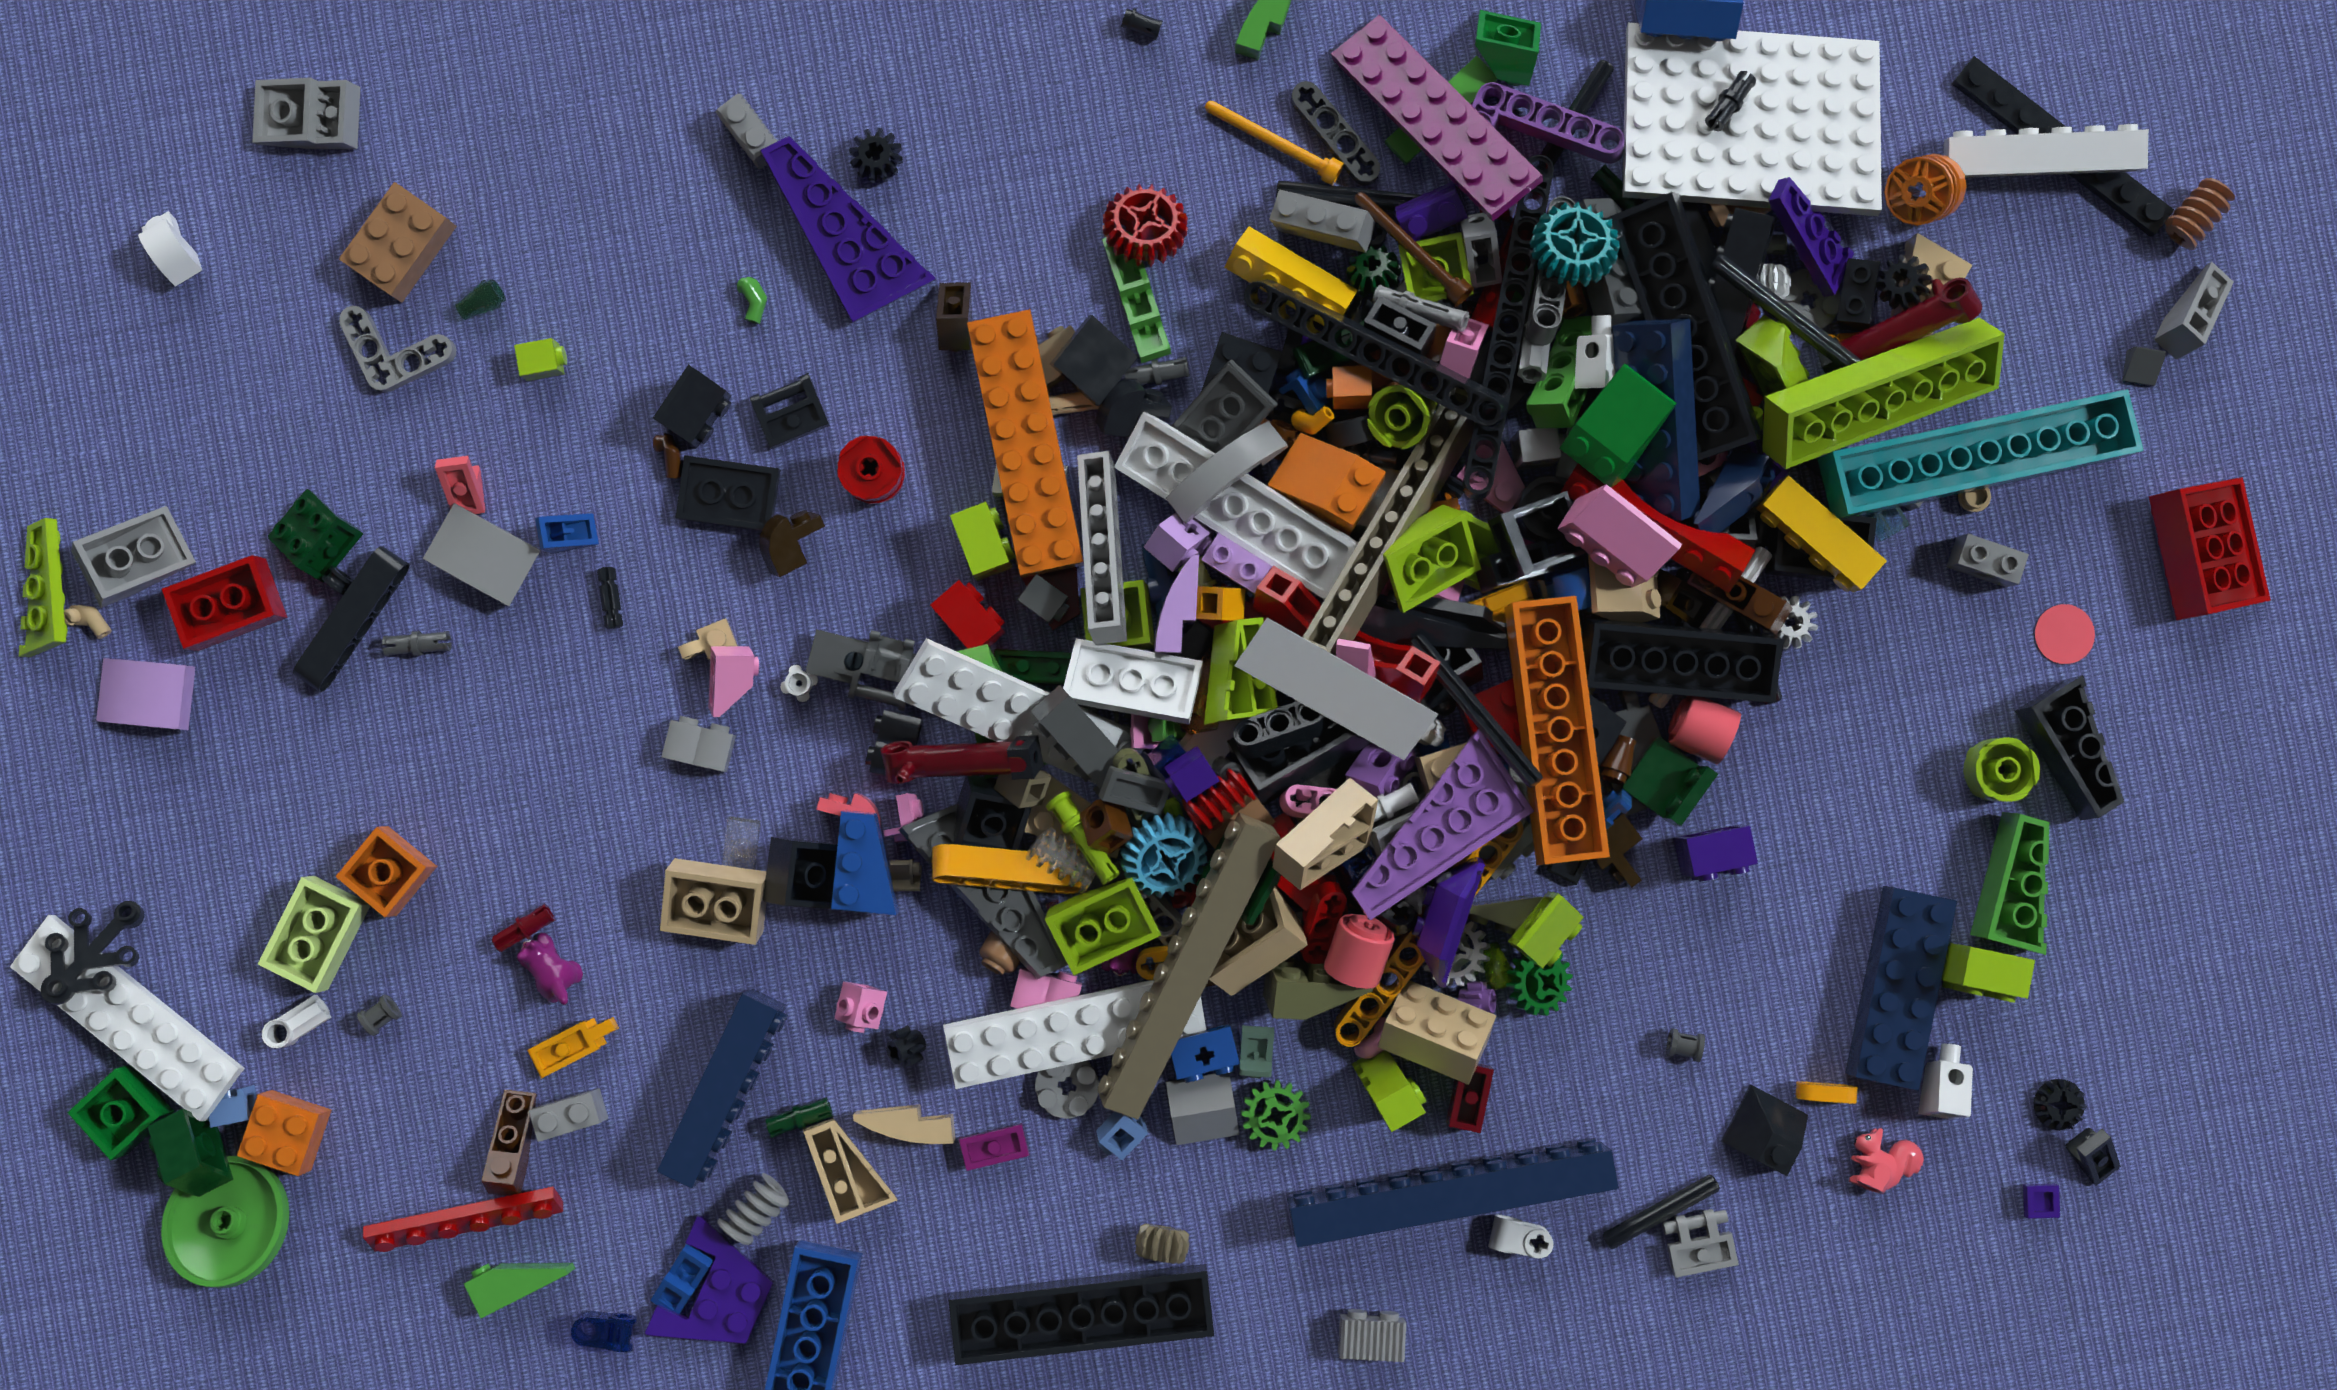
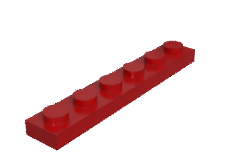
(463, 1219)

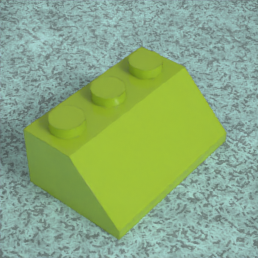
(1771, 356)

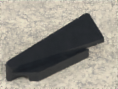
(1439, 620)

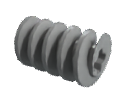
(756, 1211)

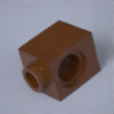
(1106, 826)

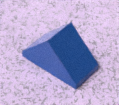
(566, 532)

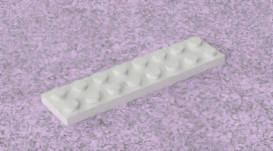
(1245, 511)
(987, 701)
(138, 1027)
(1048, 1034)

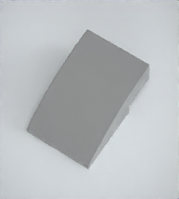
(306, 113)
(481, 554)

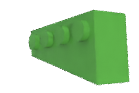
(2015, 885)

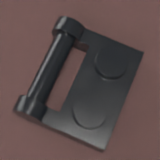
(794, 420)

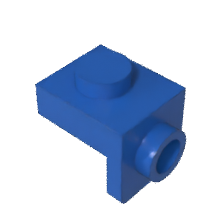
(1310, 391)

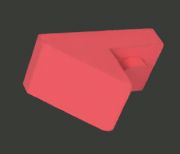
(461, 483)

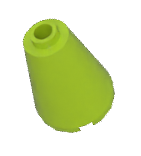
(1400, 416)

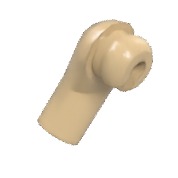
(87, 616)

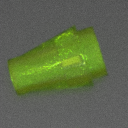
(1497, 967)

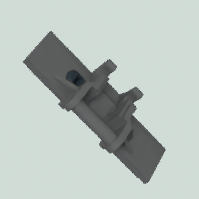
(849, 658)

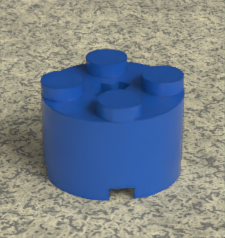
(1565, 583)

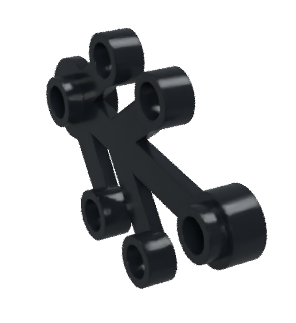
(87, 955)

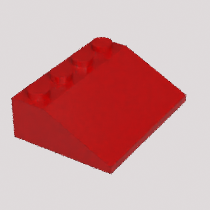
(2209, 548)

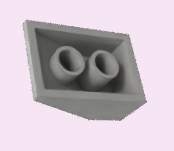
(132, 556)

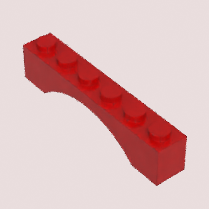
(1709, 554)
(1294, 607)

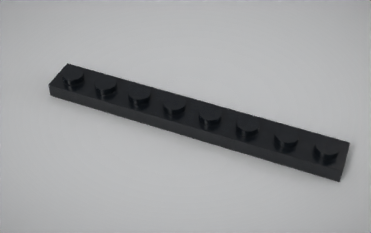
(2020, 112)

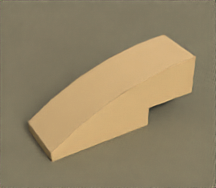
(908, 1125)

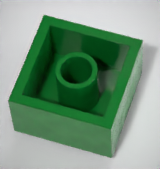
(120, 1111)

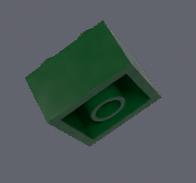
(189, 1153)

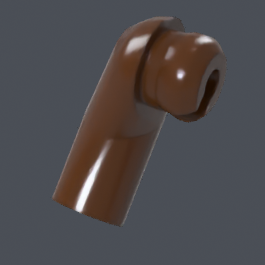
(671, 453)

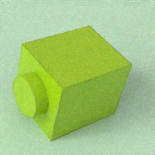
(540, 359)

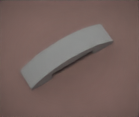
(1224, 469)

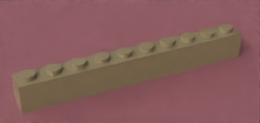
(1407, 500)
(1188, 965)

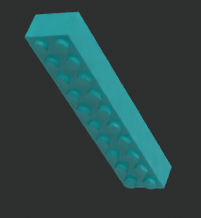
(1980, 454)

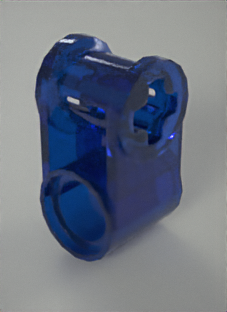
(607, 1331)

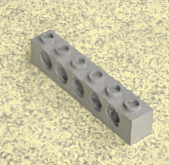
(1101, 548)

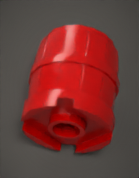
(869, 488)

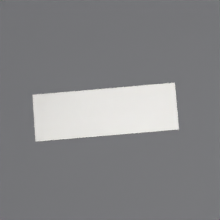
(1335, 689)

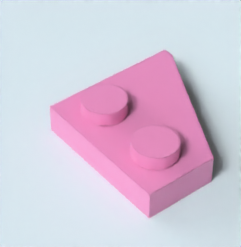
(1506, 483)

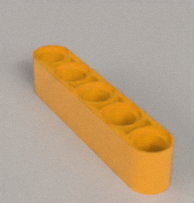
(995, 869)

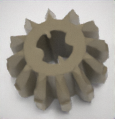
(1162, 1243)

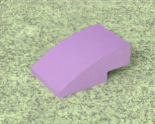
(1178, 609)
(145, 694)

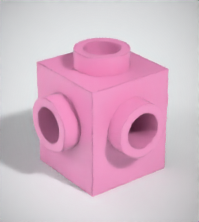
(860, 1006)

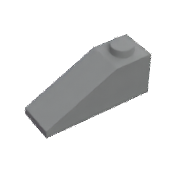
(2195, 313)

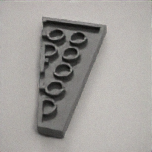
(1009, 913)

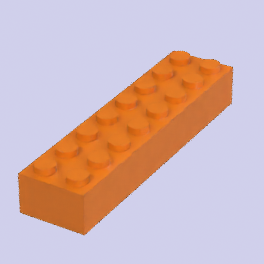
(1025, 443)
(1557, 729)

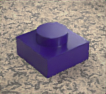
(2041, 1200)

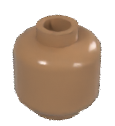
(997, 956)

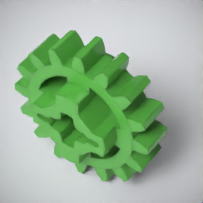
(1261, 1120)

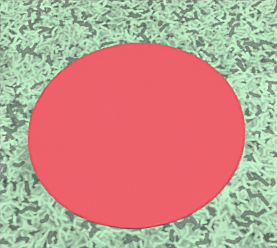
(2064, 634)

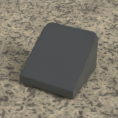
(2143, 365)

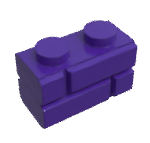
(1431, 211)

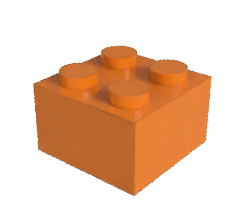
(386, 871)
(284, 1132)

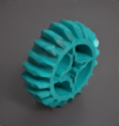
(1563, 251)

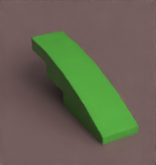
(1139, 306)

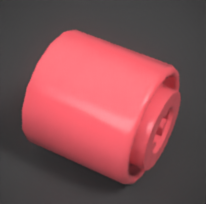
(1703, 728)
(1359, 951)

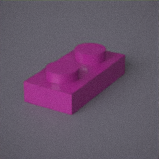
(994, 1147)

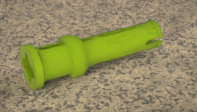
(1072, 825)

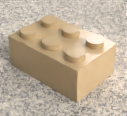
(713, 901)
(1437, 1031)

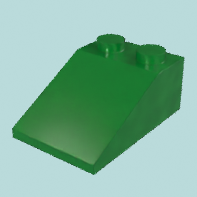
(1618, 426)

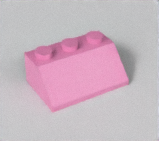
(1618, 536)

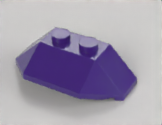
(1445, 916)

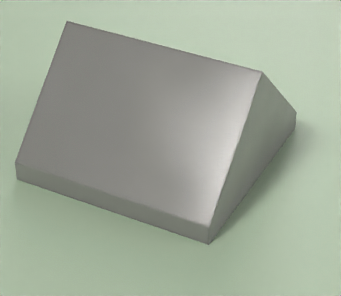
(1202, 1109)

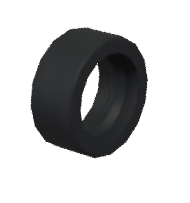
(1349, 430)

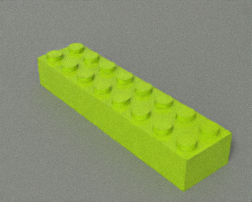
(1882, 392)

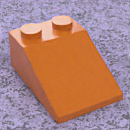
(1327, 481)

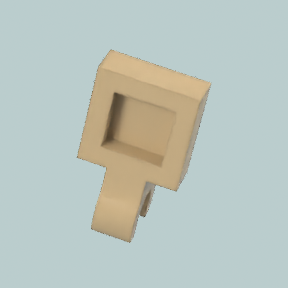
(712, 635)

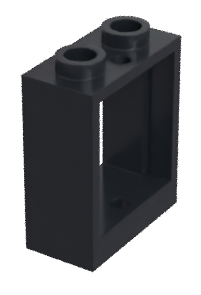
(1512, 546)

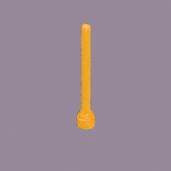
(1327, 169)

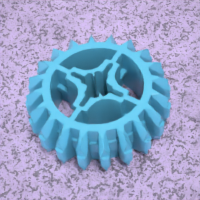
(1180, 844)

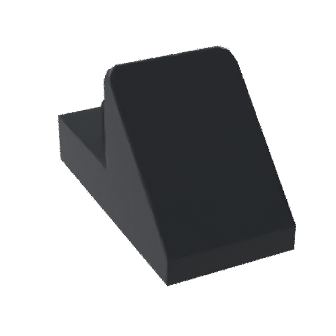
(2094, 1154)

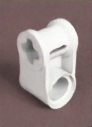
(1514, 1237)

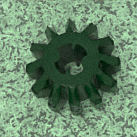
(1373, 269)

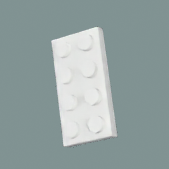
(1133, 681)

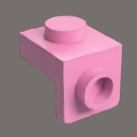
(909, 810)

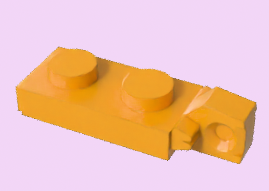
(570, 1045)

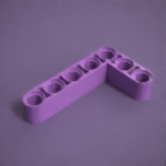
(1542, 110)

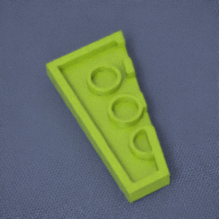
(43, 588)

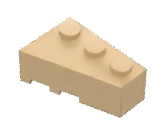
(1941, 264)

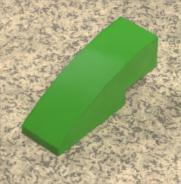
(1264, 17)

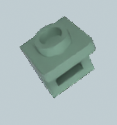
(1256, 1051)

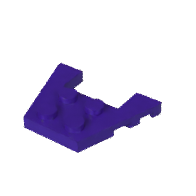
(727, 1300)

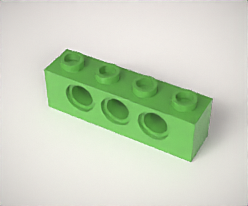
(1555, 400)

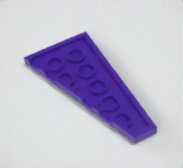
(851, 246)

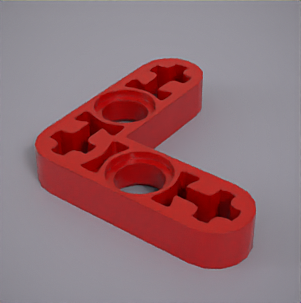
(1320, 937)

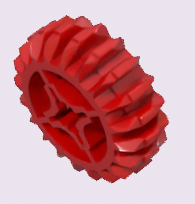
(1150, 235)

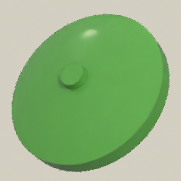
(228, 1231)

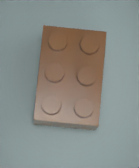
(398, 242)

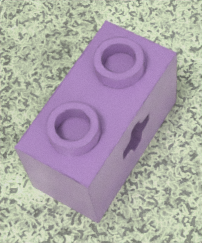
(1176, 542)
(1236, 563)

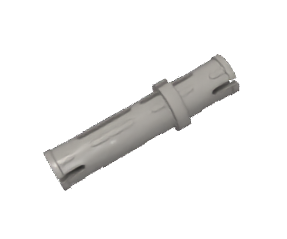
(1427, 309)

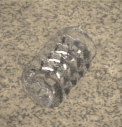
(1063, 856)

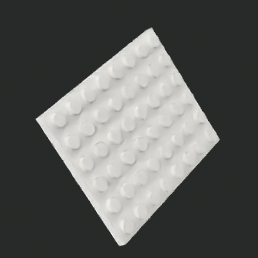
(1802, 120)

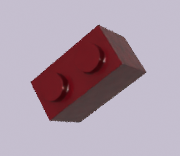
(1470, 1101)

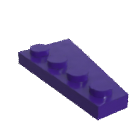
(1814, 243)

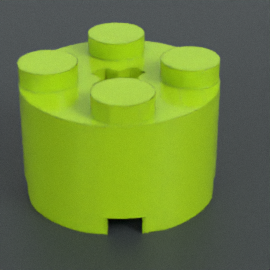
(1982, 772)

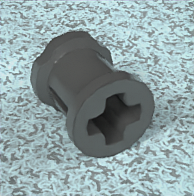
(379, 1015)
(1685, 1045)

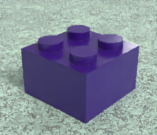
(1714, 851)

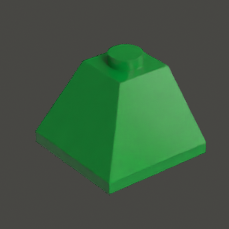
(1508, 46)

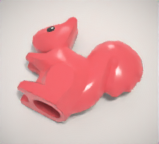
(1883, 1169)

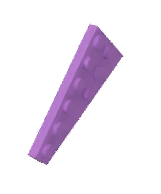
(1456, 817)

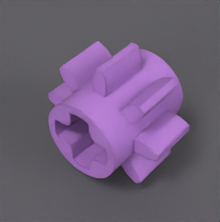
(1479, 996)

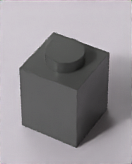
(1044, 600)

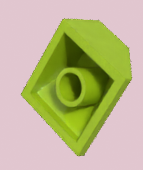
(1448, 252)

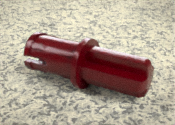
(523, 928)

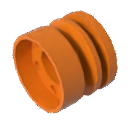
(1941, 181)

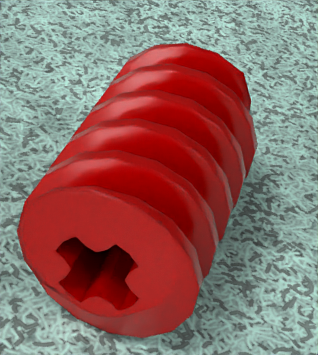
(1218, 799)

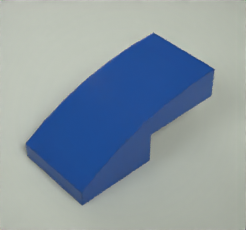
(682, 1279)

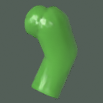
(755, 296)

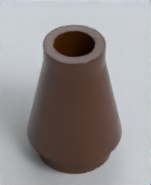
(1619, 761)

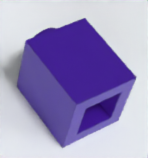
(1190, 774)

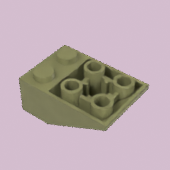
(1506, 912)
(1304, 990)

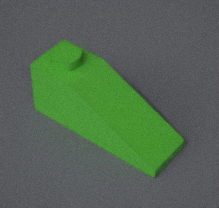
(509, 1282)

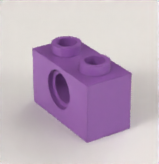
(1379, 770)

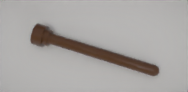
(1456, 289)

